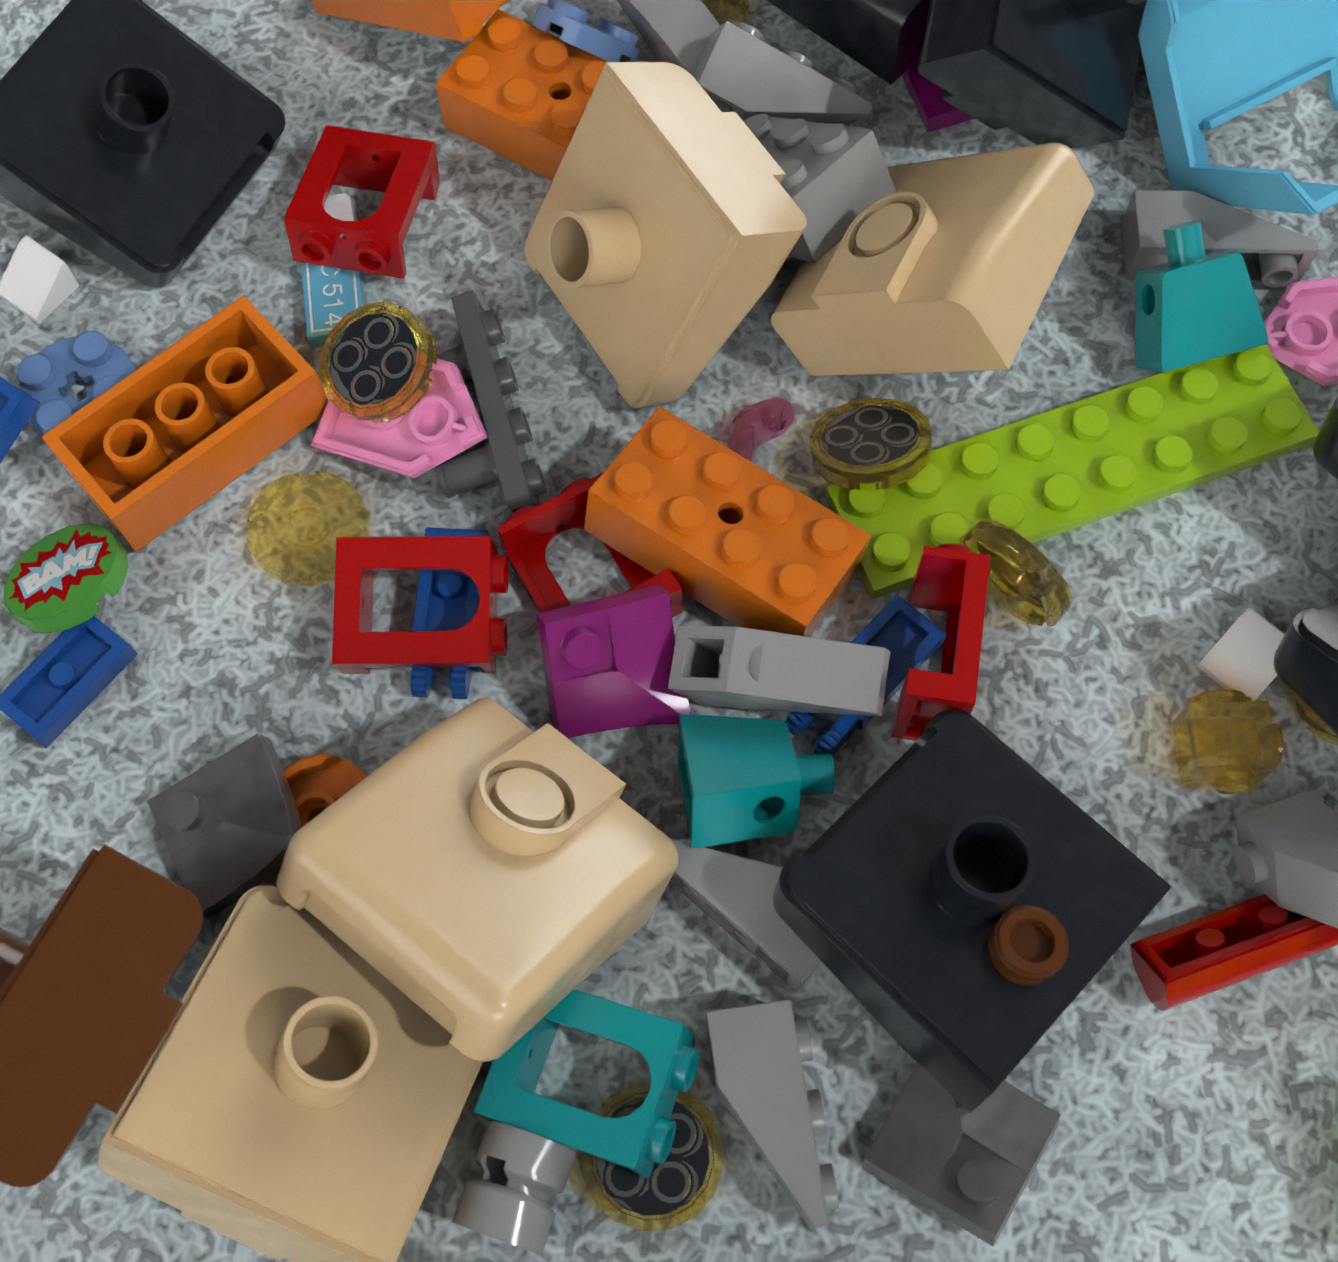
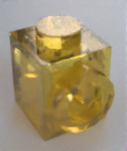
(1226, 741)

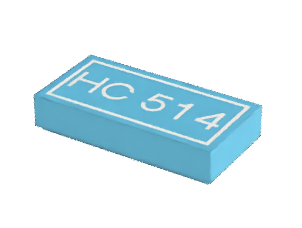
(328, 298)

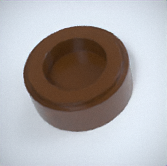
(1028, 945)

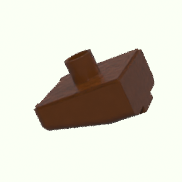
(86, 1005)

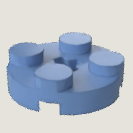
(604, 41)
(64, 364)

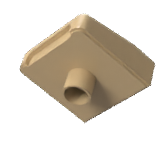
(661, 227)
(940, 267)
(482, 872)
(292, 1096)

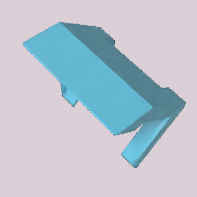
(1222, 60)

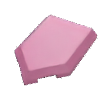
(1305, 329)
(415, 442)

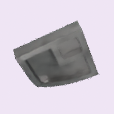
(228, 823)
(961, 1160)

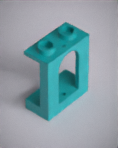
(627, 1141)

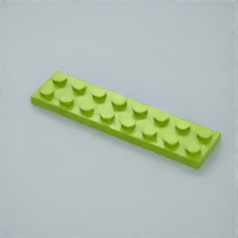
(1083, 461)

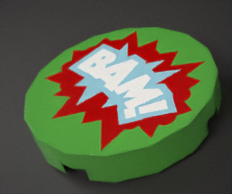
(65, 577)

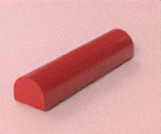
(1225, 950)

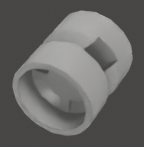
(515, 1186)

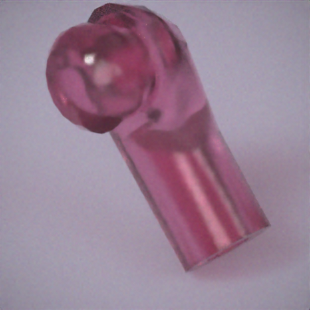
(759, 425)

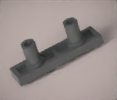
(507, 428)

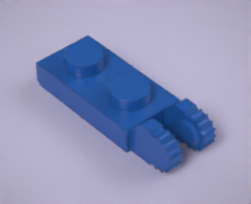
(444, 603)
(910, 641)

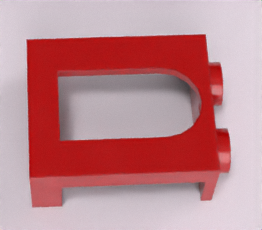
(369, 161)
(532, 528)
(953, 582)
(472, 645)

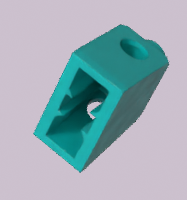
(1194, 304)
(744, 778)

